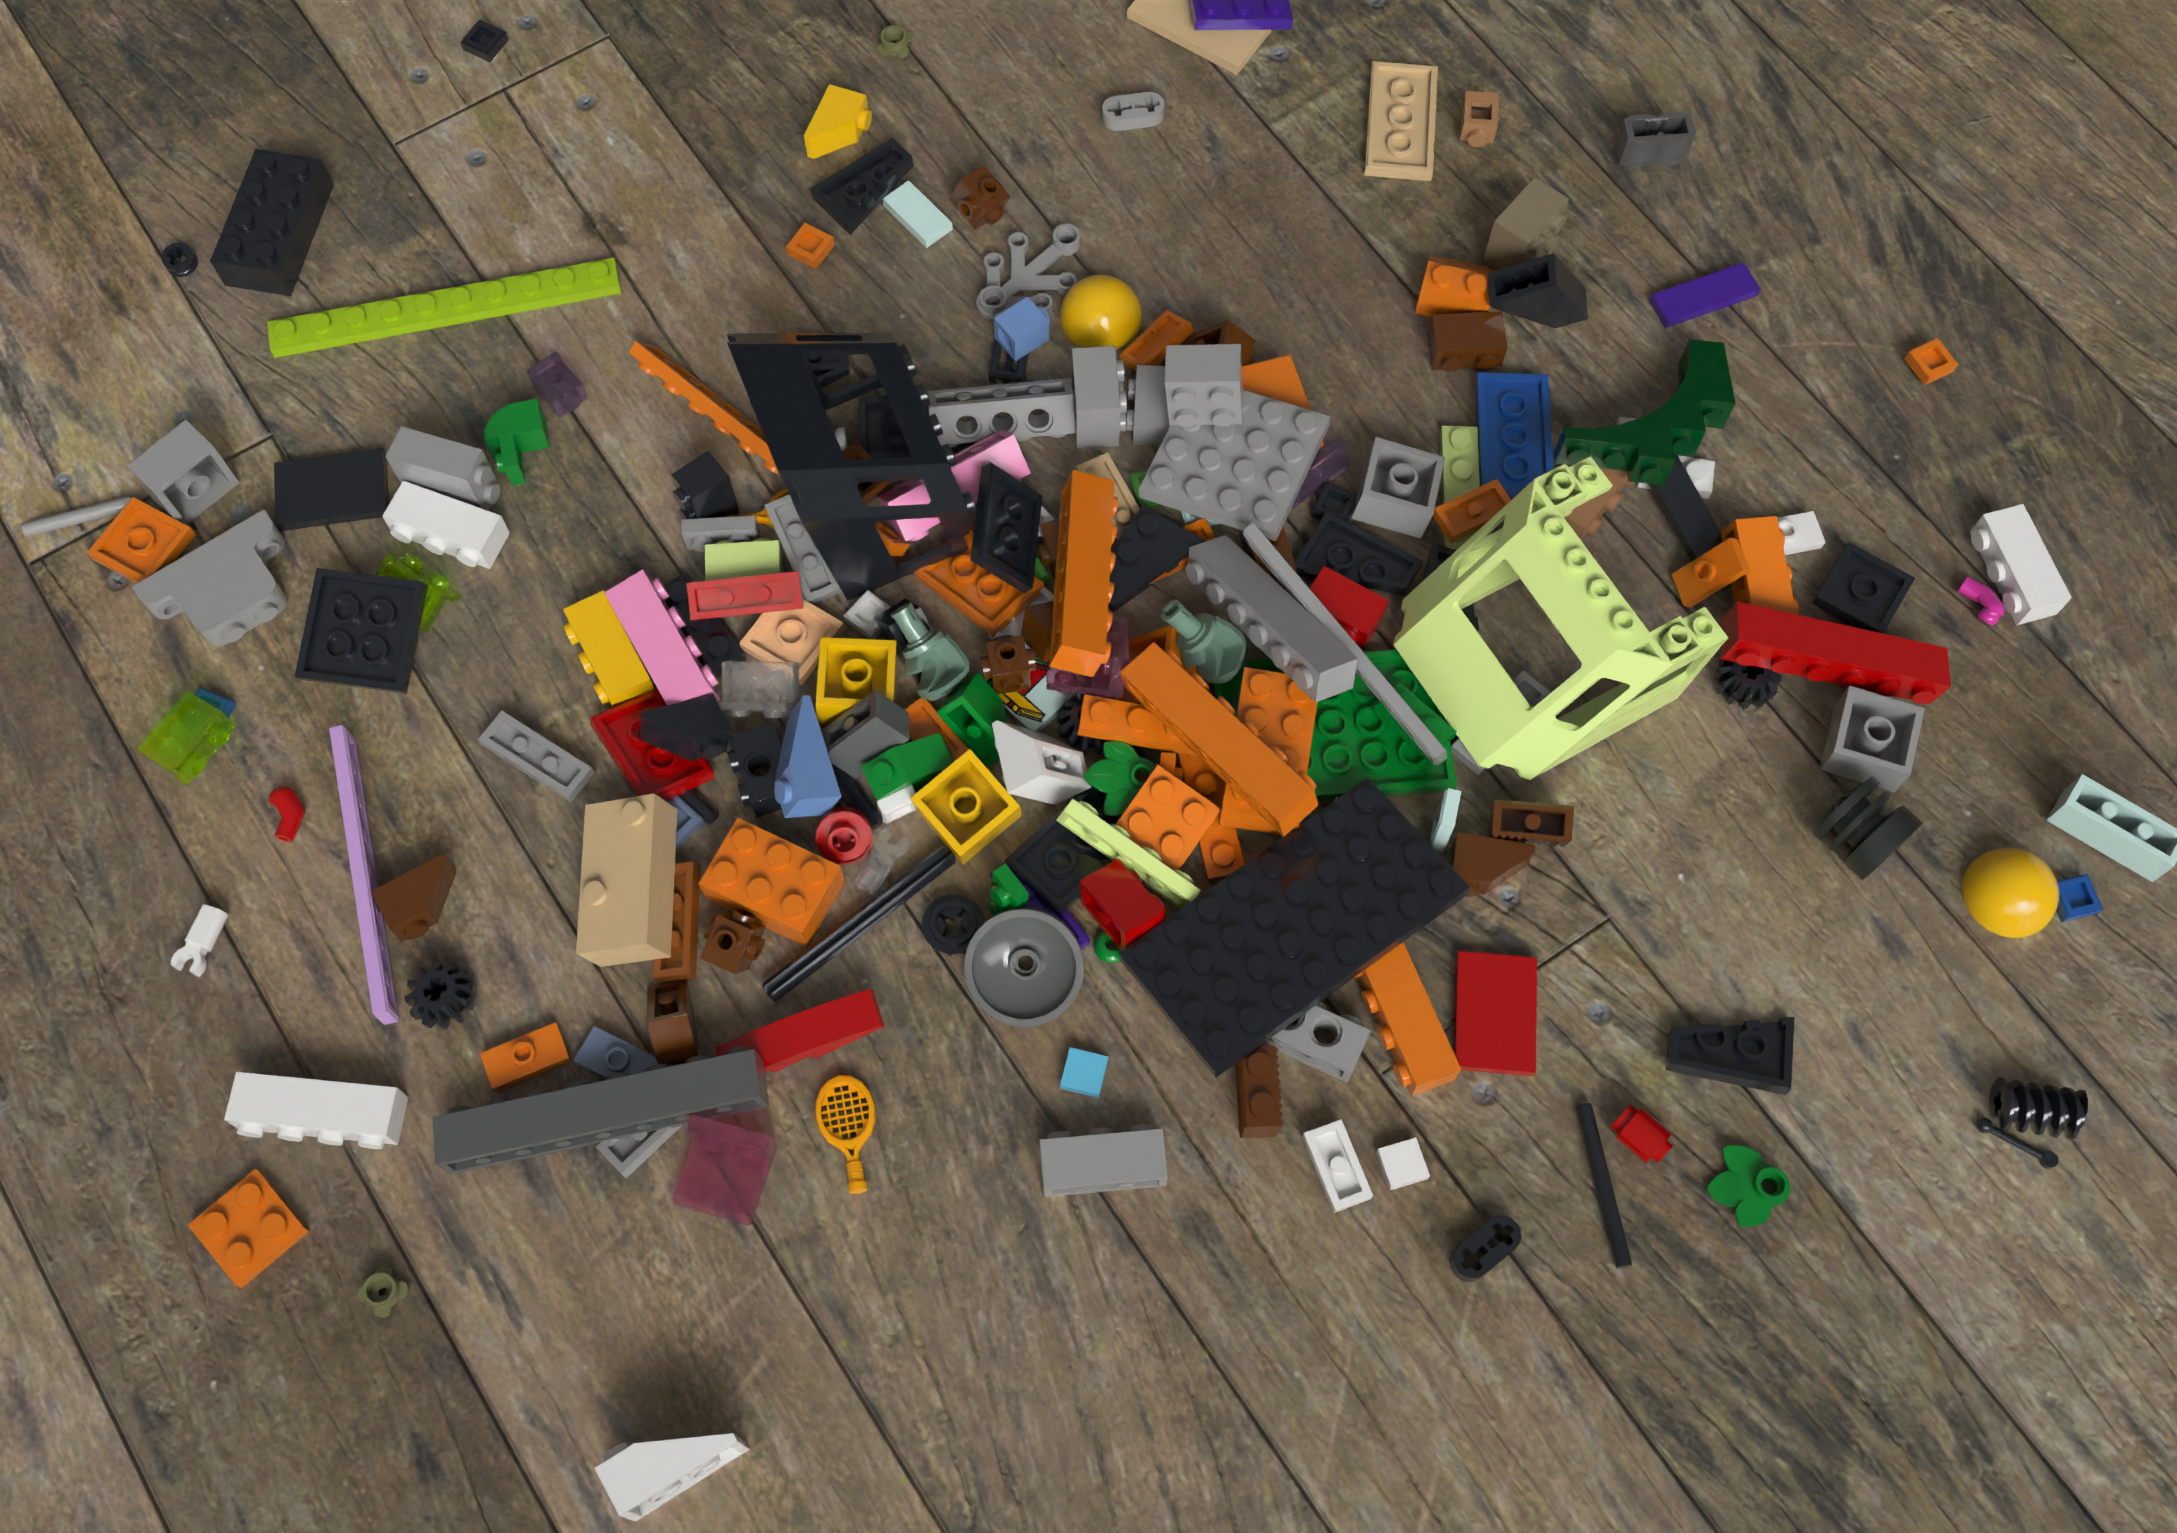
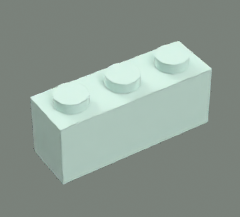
(2116, 828)

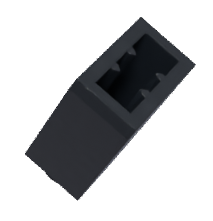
(1539, 292)

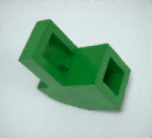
(513, 431)

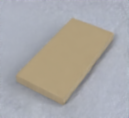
(1174, 22)
(1401, 121)

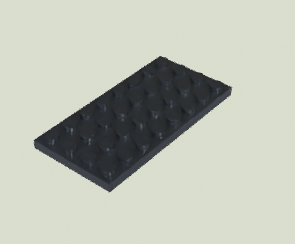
(1292, 926)

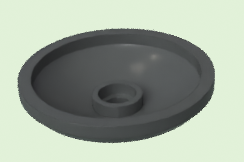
(1020, 993)

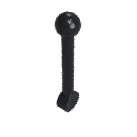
(2047, 1160)

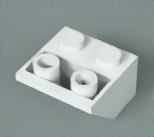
(1038, 764)

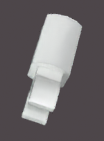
(200, 939)

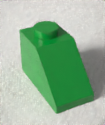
(970, 715)
(908, 765)

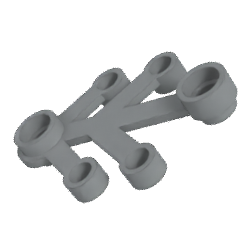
(1027, 277)

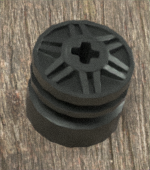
(1866, 827)

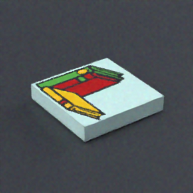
(1034, 706)

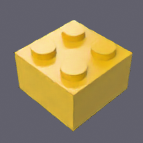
(850, 672)
(966, 806)

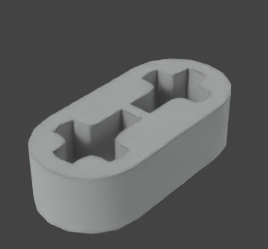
(1133, 111)

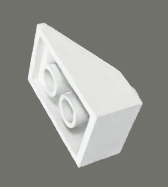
(657, 1471)

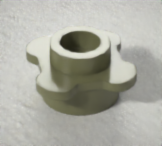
(894, 41)
(370, 1291)

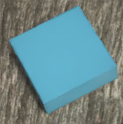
(1084, 1072)

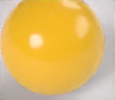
(1100, 312)
(2010, 892)

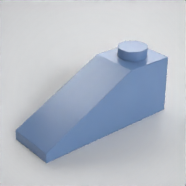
(804, 773)

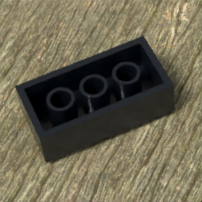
(272, 222)

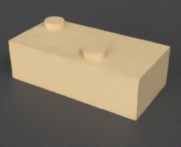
(627, 881)

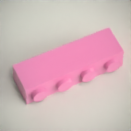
(998, 449)
(660, 641)

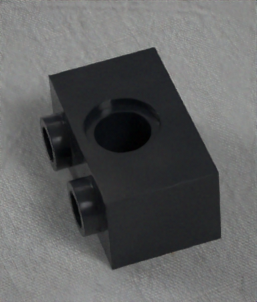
(754, 750)

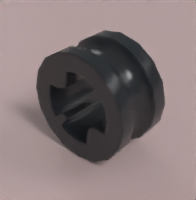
(175, 251)

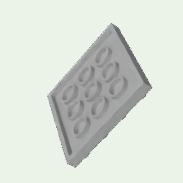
(1238, 469)

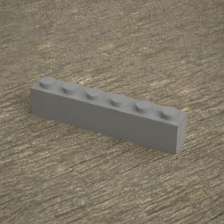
(1271, 618)

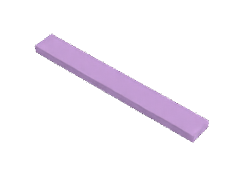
(364, 876)

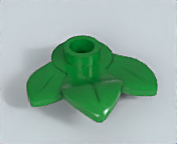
(1116, 776)
(1742, 1187)

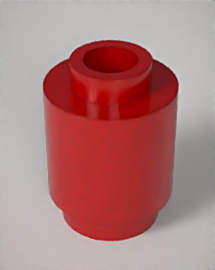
(1642, 1134)

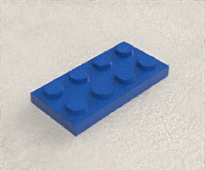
(1513, 429)

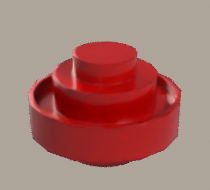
(844, 835)

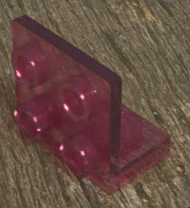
(1107, 679)
(724, 1170)

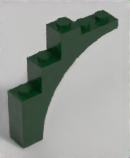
(1650, 443)

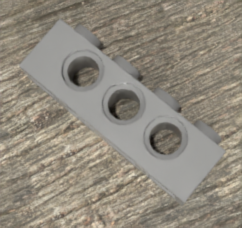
(1014, 399)
(1334, 1058)

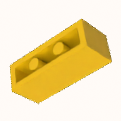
(606, 650)

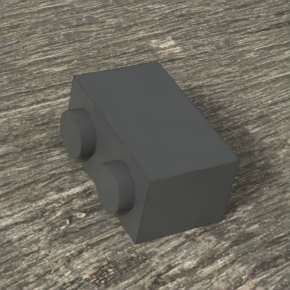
(865, 732)

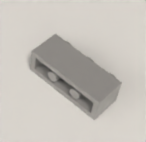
(1103, 1161)

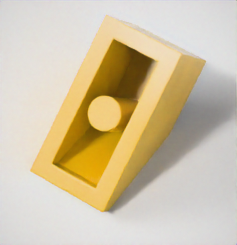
(837, 121)

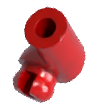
(291, 811)

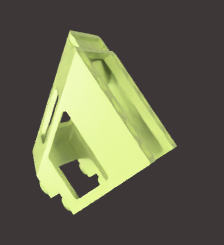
(1585, 609)

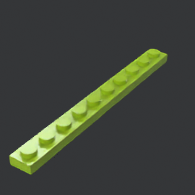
(443, 307)

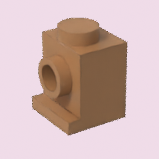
(1479, 126)

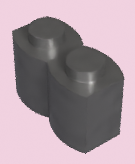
(1654, 139)

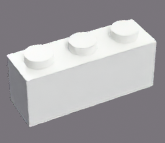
(445, 525)
(2019, 564)

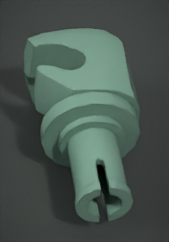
(1206, 642)
(931, 653)

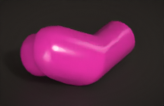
(1984, 596)

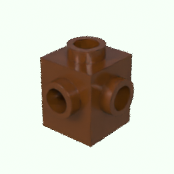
(980, 198)
(1008, 664)
(733, 940)

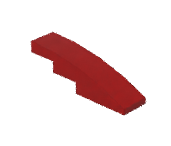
(812, 1031)

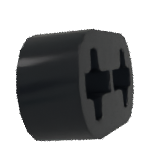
(1479, 1240)

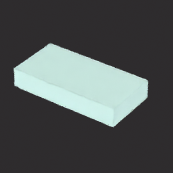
(917, 214)
(1444, 820)

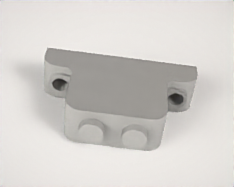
(222, 582)

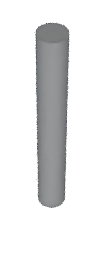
(74, 517)

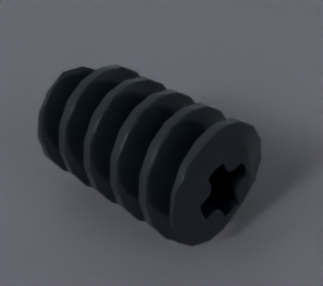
(2039, 1106)

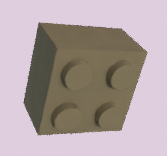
(1527, 226)

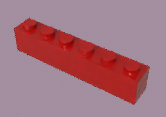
(1835, 653)

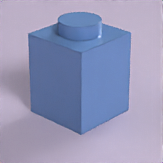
(1022, 328)

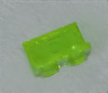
(411, 568)
(187, 737)

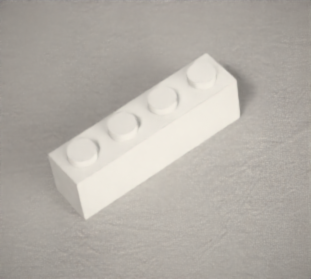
(316, 1109)

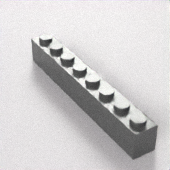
(599, 1110)

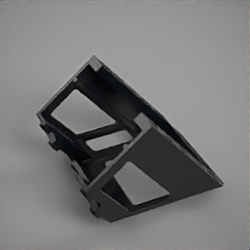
(818, 475)

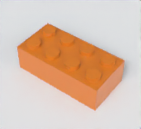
(1285, 720)

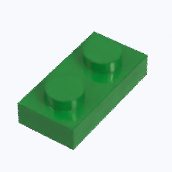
(1437, 726)
(1006, 891)

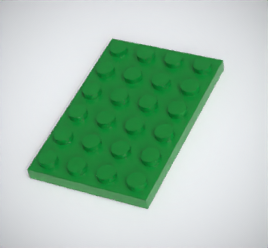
(1355, 743)

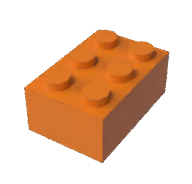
(773, 880)

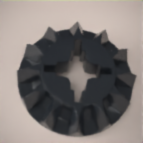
(951, 908)

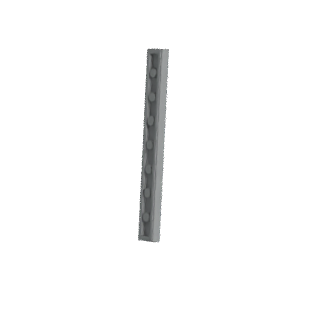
(1365, 668)

